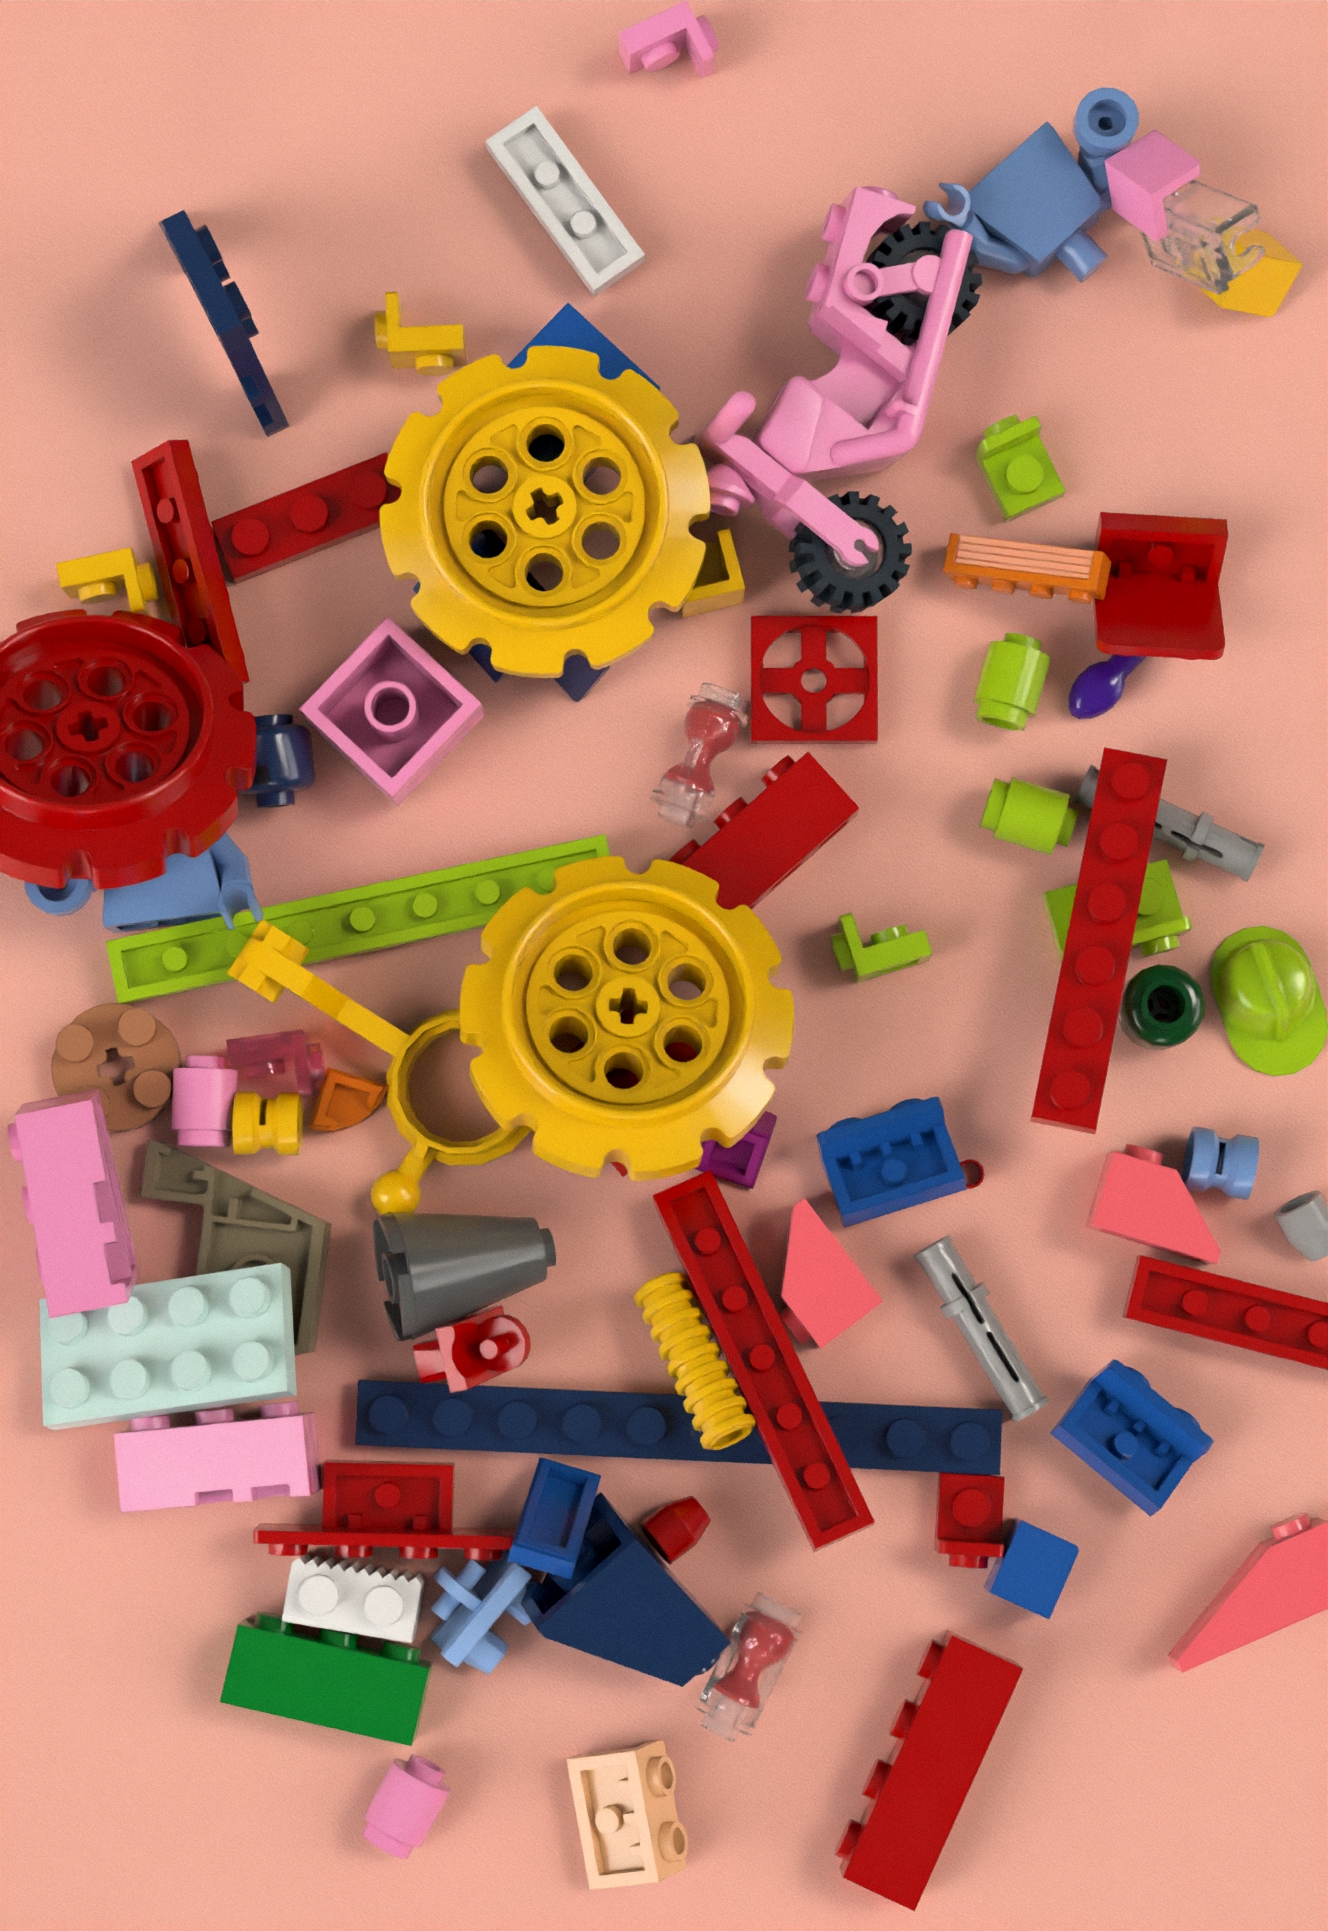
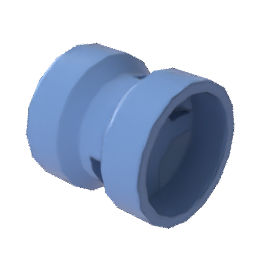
(1220, 1163)

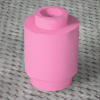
(203, 1102)
(406, 1805)

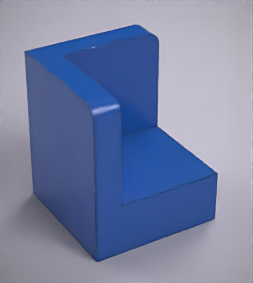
(1032, 1568)

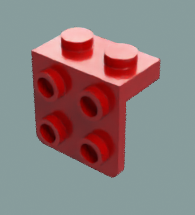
(1161, 586)

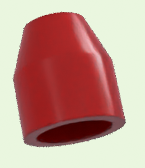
(675, 1527)

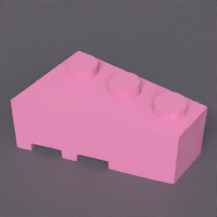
(74, 1203)

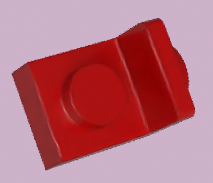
(969, 1518)

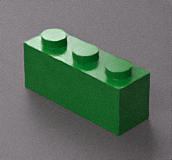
(327, 1679)

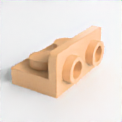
(628, 1815)

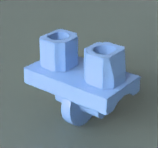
(473, 1605)

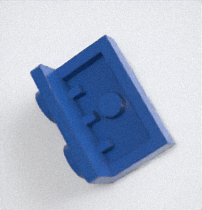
(890, 1160)
(1132, 1435)

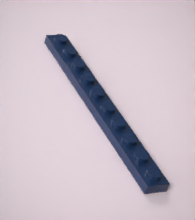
(659, 1427)

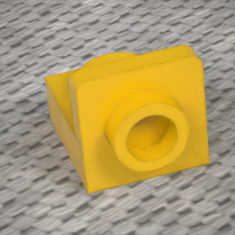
(100, 575)

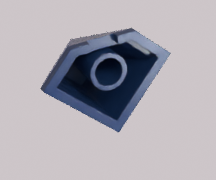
(626, 1605)

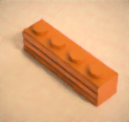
(1027, 566)

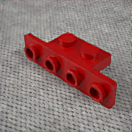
(386, 1507)

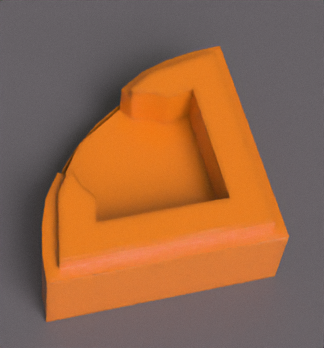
(346, 1101)

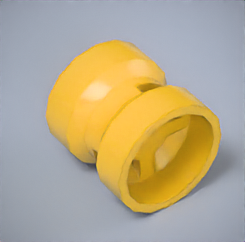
(282, 1127)

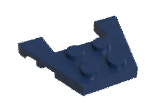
(226, 312)

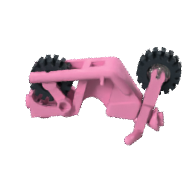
(858, 413)

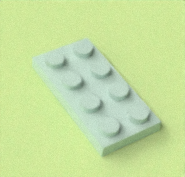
(171, 1349)

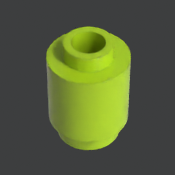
(1011, 682)
(1029, 815)

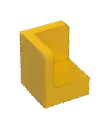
(1265, 284)
(719, 579)

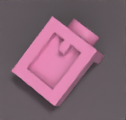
(661, 37)

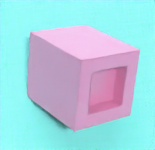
(1146, 175)

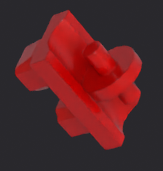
(473, 1349)

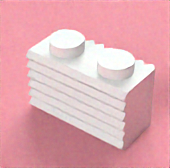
(354, 1598)

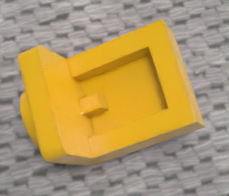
(427, 348)

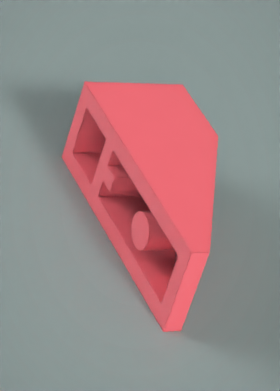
(1270, 1590)

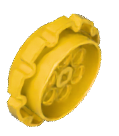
(491, 421)
(518, 1007)

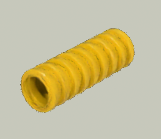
(694, 1360)

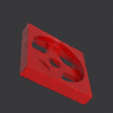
(813, 630)

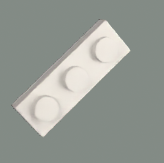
(565, 201)

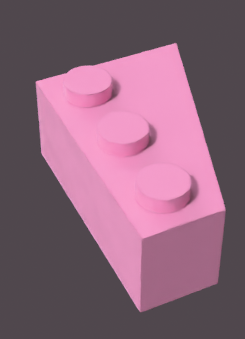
(217, 1458)

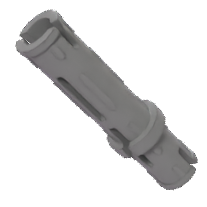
(1192, 834)
(981, 1328)

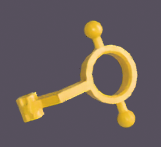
(273, 963)

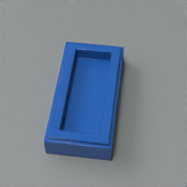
(554, 1518)

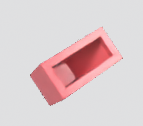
(1150, 1206)
(820, 1282)

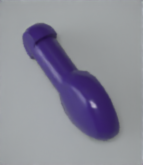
(1100, 686)

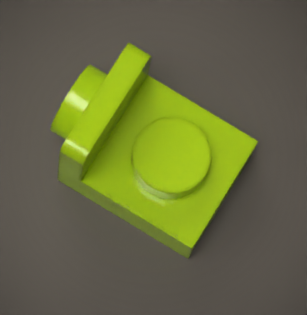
(1018, 466)
(891, 949)

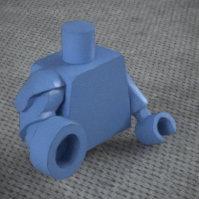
(1041, 198)
(188, 892)

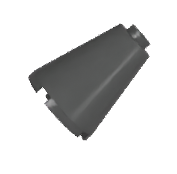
(454, 1265)

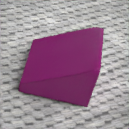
(742, 1160)

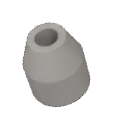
(1306, 1224)

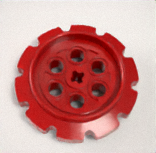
(115, 748)

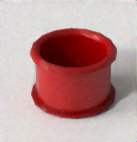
(981, 1170)

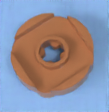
(135, 1034)

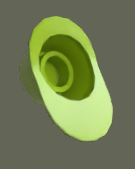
(1269, 1000)

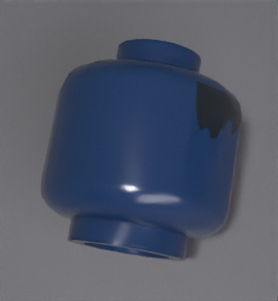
(282, 762)

